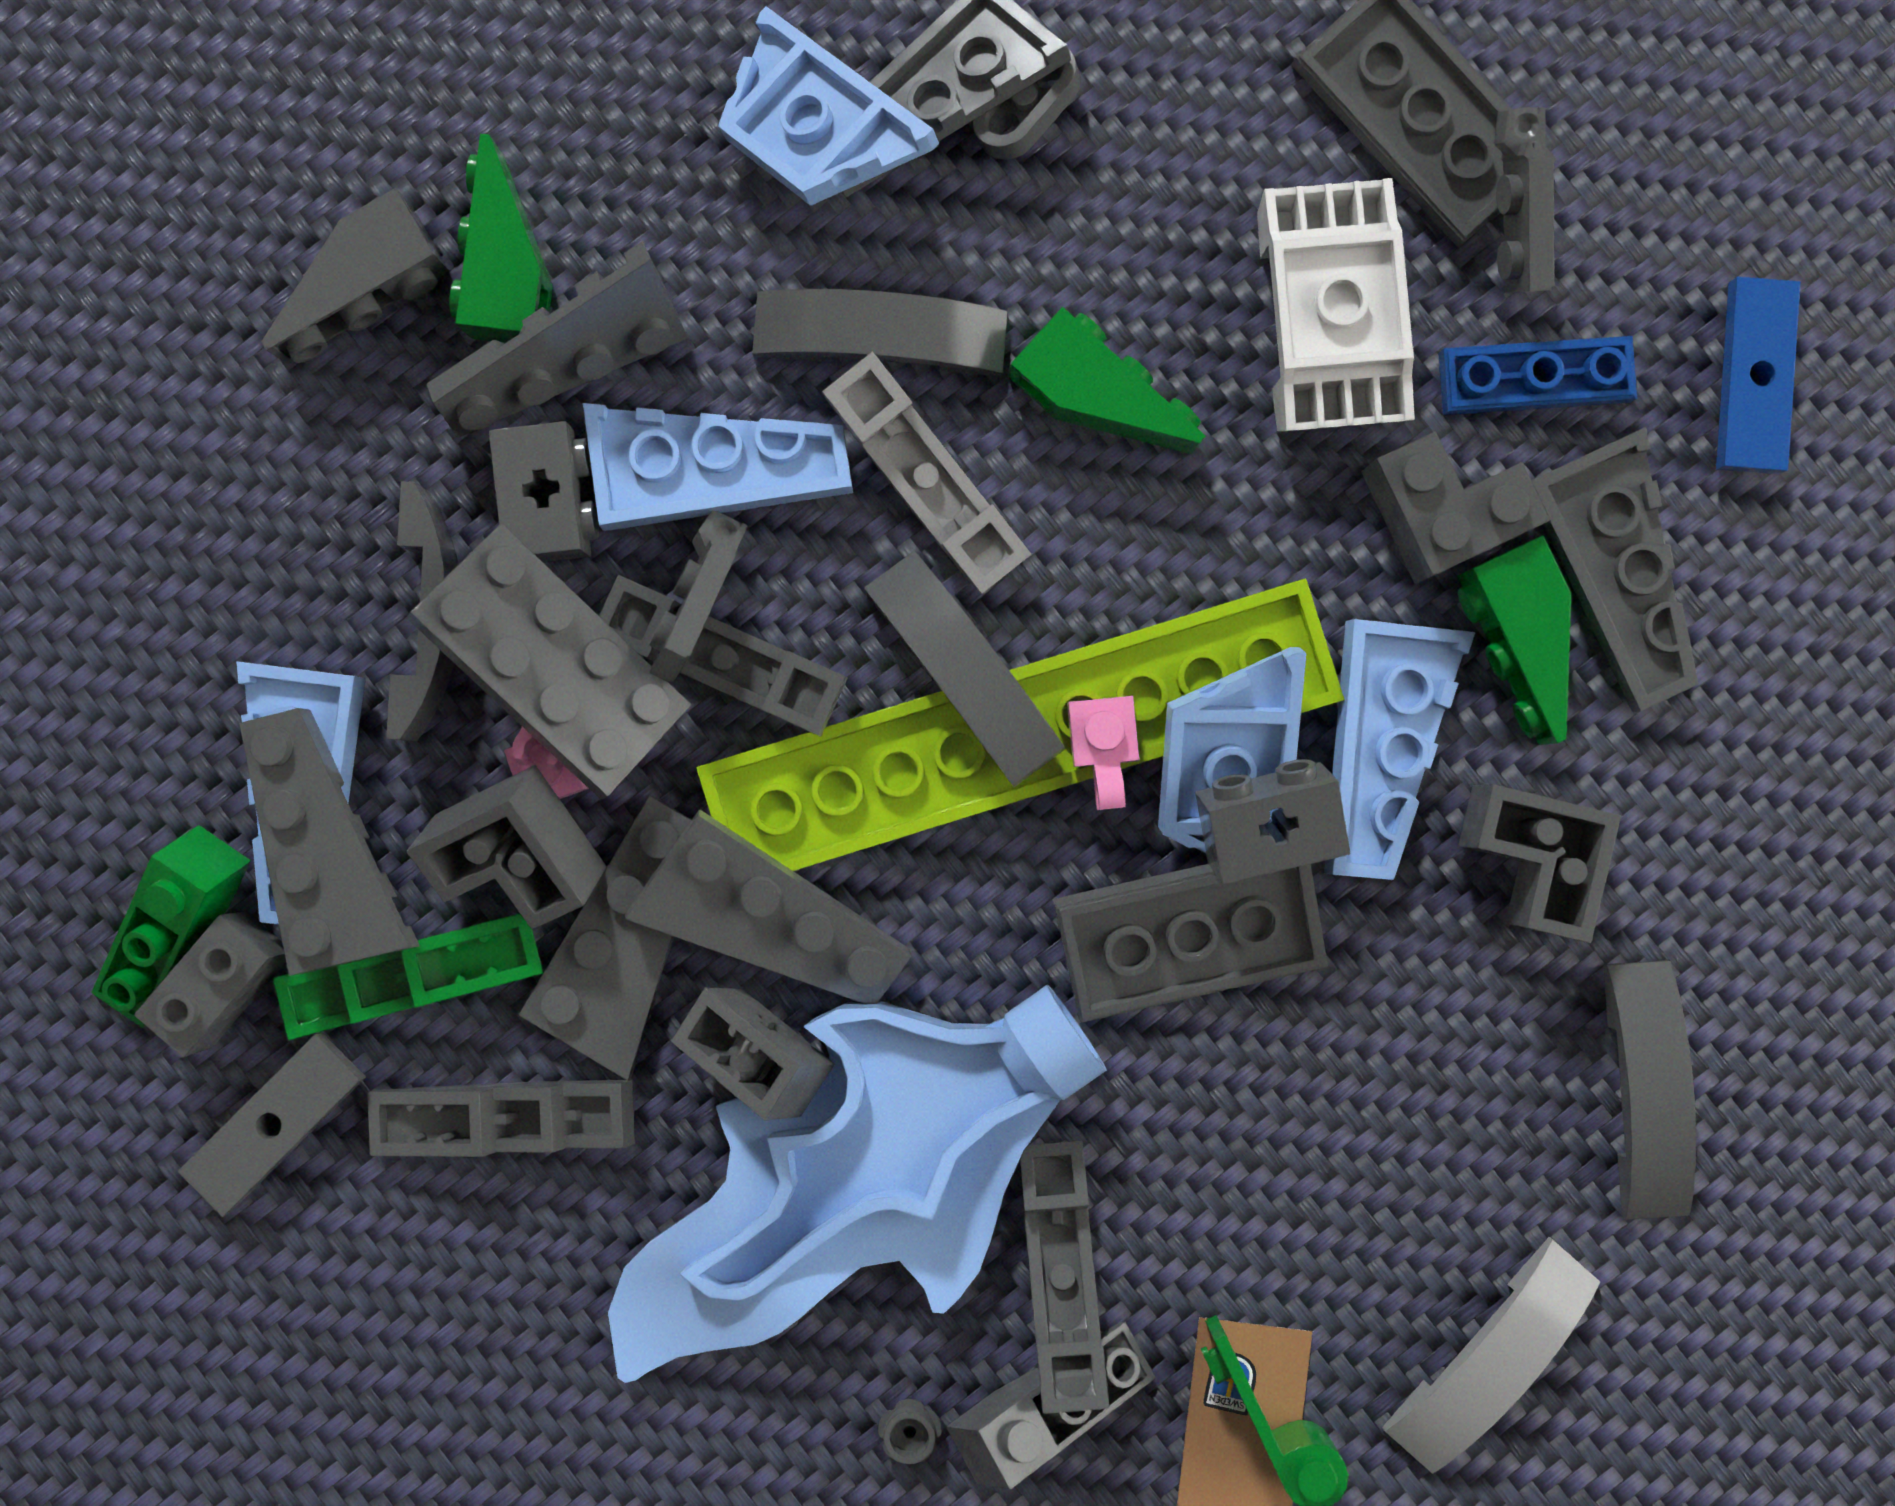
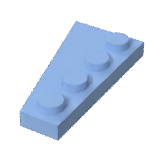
(685, 467)
(1386, 728)

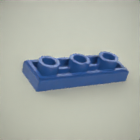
(1761, 339)
(1503, 378)

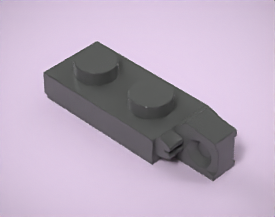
(1526, 201)
(698, 587)

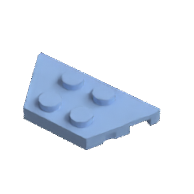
(815, 117)
(1227, 729)

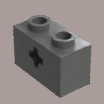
(521, 465)
(1302, 831)
(213, 983)
(752, 1053)

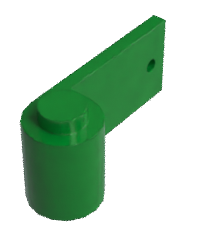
(1299, 1450)

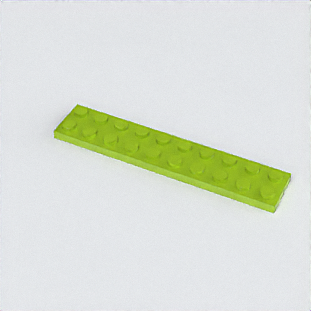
(927, 768)

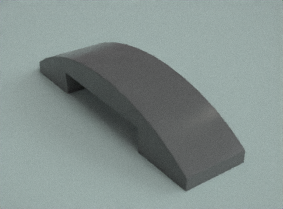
(892, 325)
(731, 659)
(965, 668)
(417, 697)
(1655, 1089)
(1062, 1278)

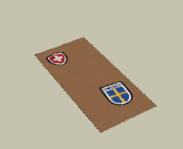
(1222, 1449)

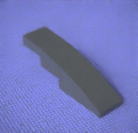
(501, 1118)

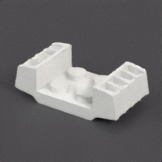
(1338, 304)

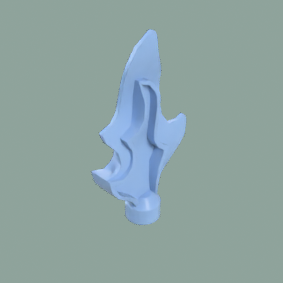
(882, 1167)

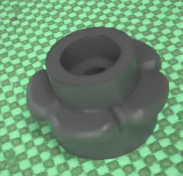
(905, 1448)

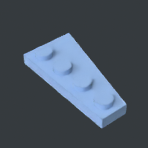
(337, 711)

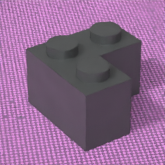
(1440, 521)
(514, 836)
(1560, 855)

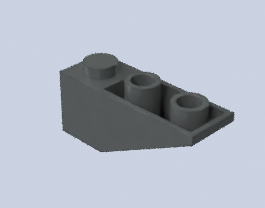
(359, 271)
(1011, 1437)

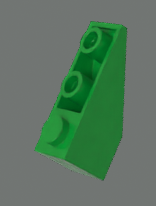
(502, 262)
(1090, 386)
(1527, 622)
(171, 909)

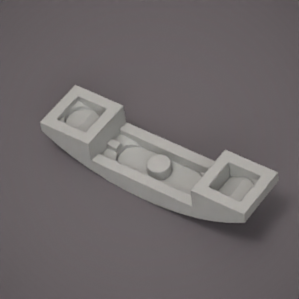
(925, 473)
(1498, 1361)

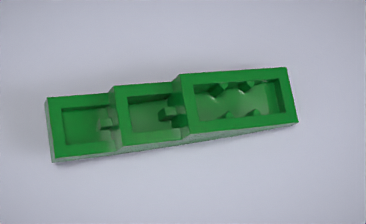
(410, 978)

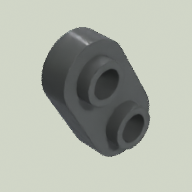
(1029, 111)

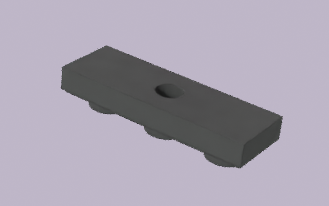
(248, 1147)

